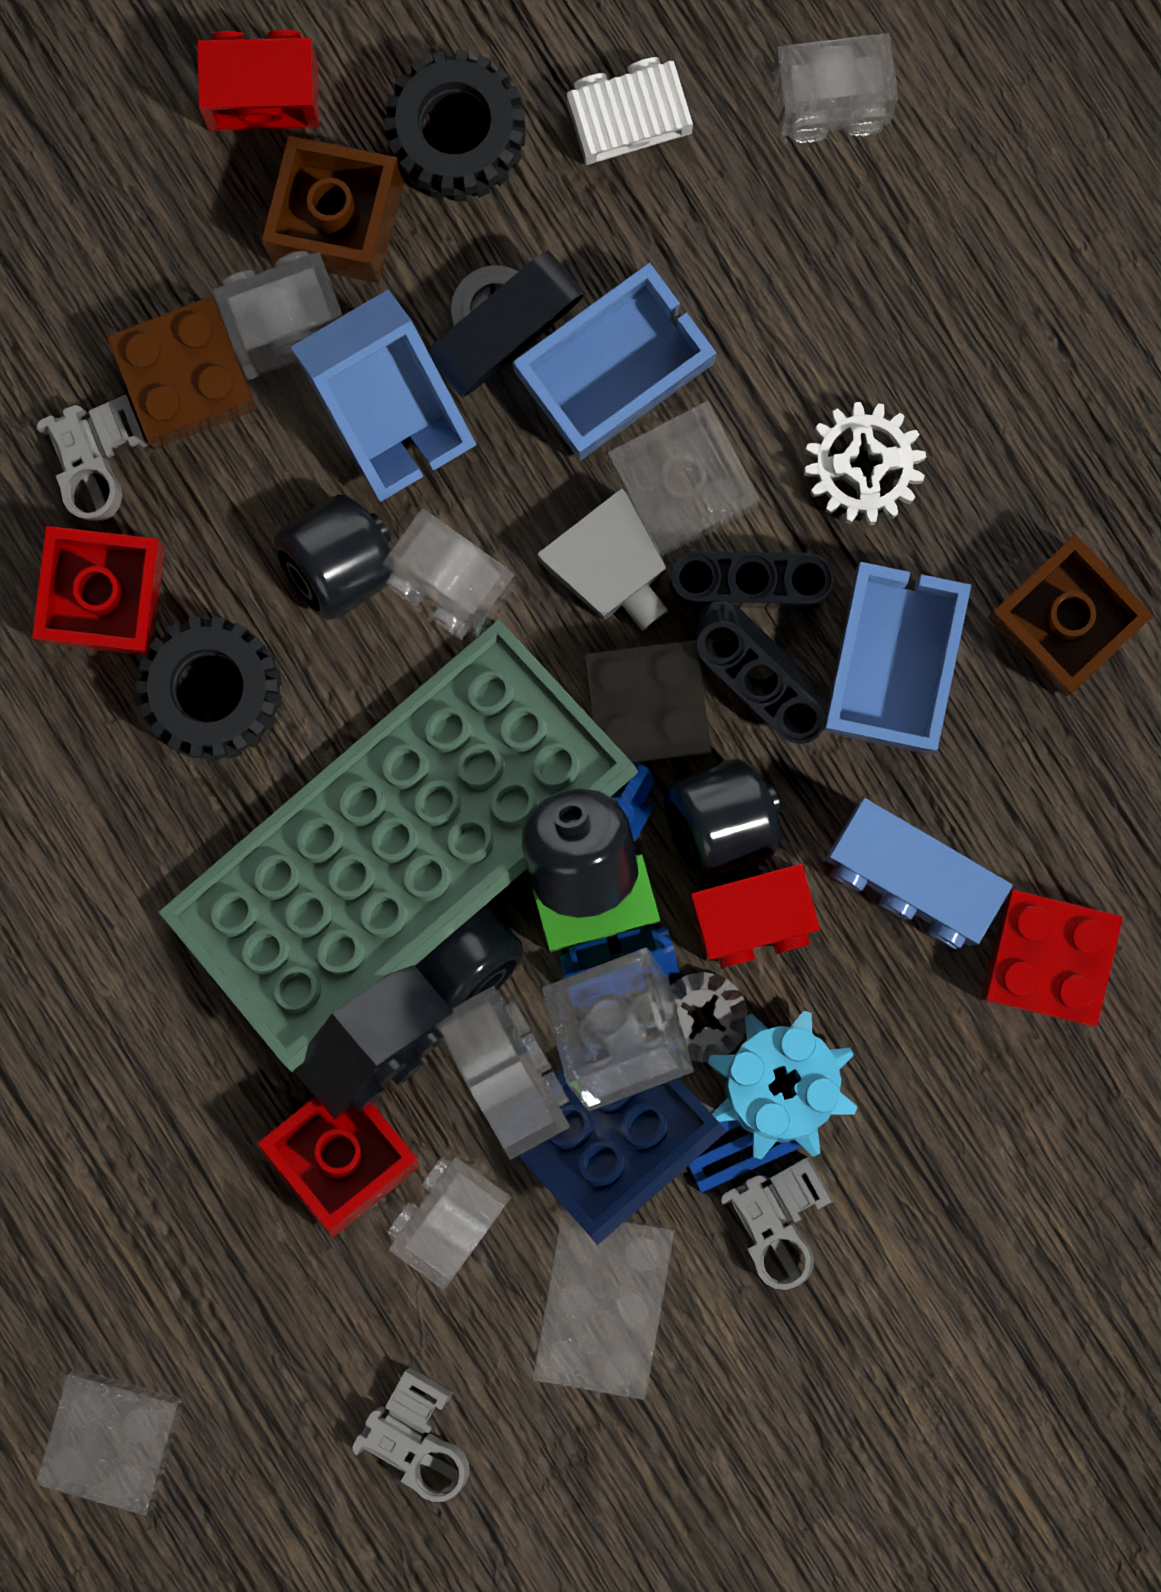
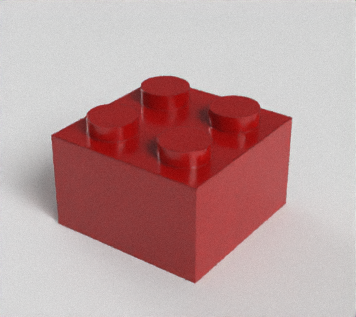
(258, 82)
(98, 591)
(753, 914)
(1051, 958)
(338, 1163)

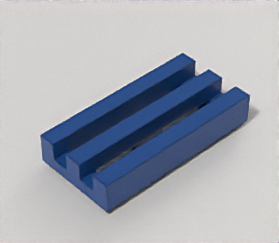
(705, 1183)

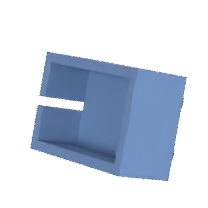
(614, 362)
(382, 390)
(896, 659)
(916, 875)

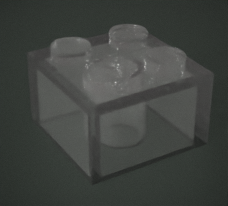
(835, 87)
(276, 310)
(684, 479)
(449, 575)
(617, 1029)
(506, 1071)
(450, 1219)
(109, 1441)

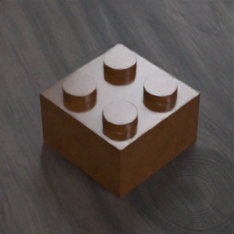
(334, 205)
(182, 373)
(1070, 616)

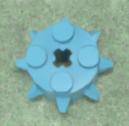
(752, 1071)

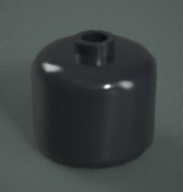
(334, 556)
(723, 819)
(580, 853)
(473, 958)

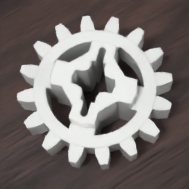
(839, 468)

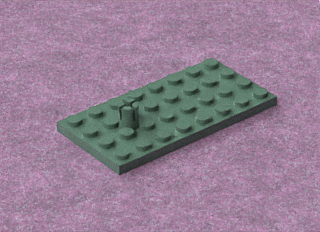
(392, 841)

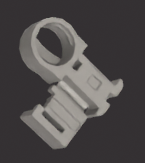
(88, 442)
(774, 1207)
(402, 1433)

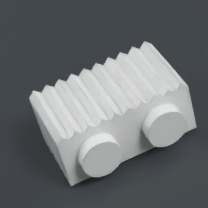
(628, 110)

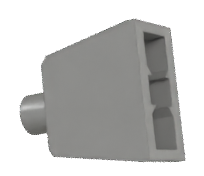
(609, 562)

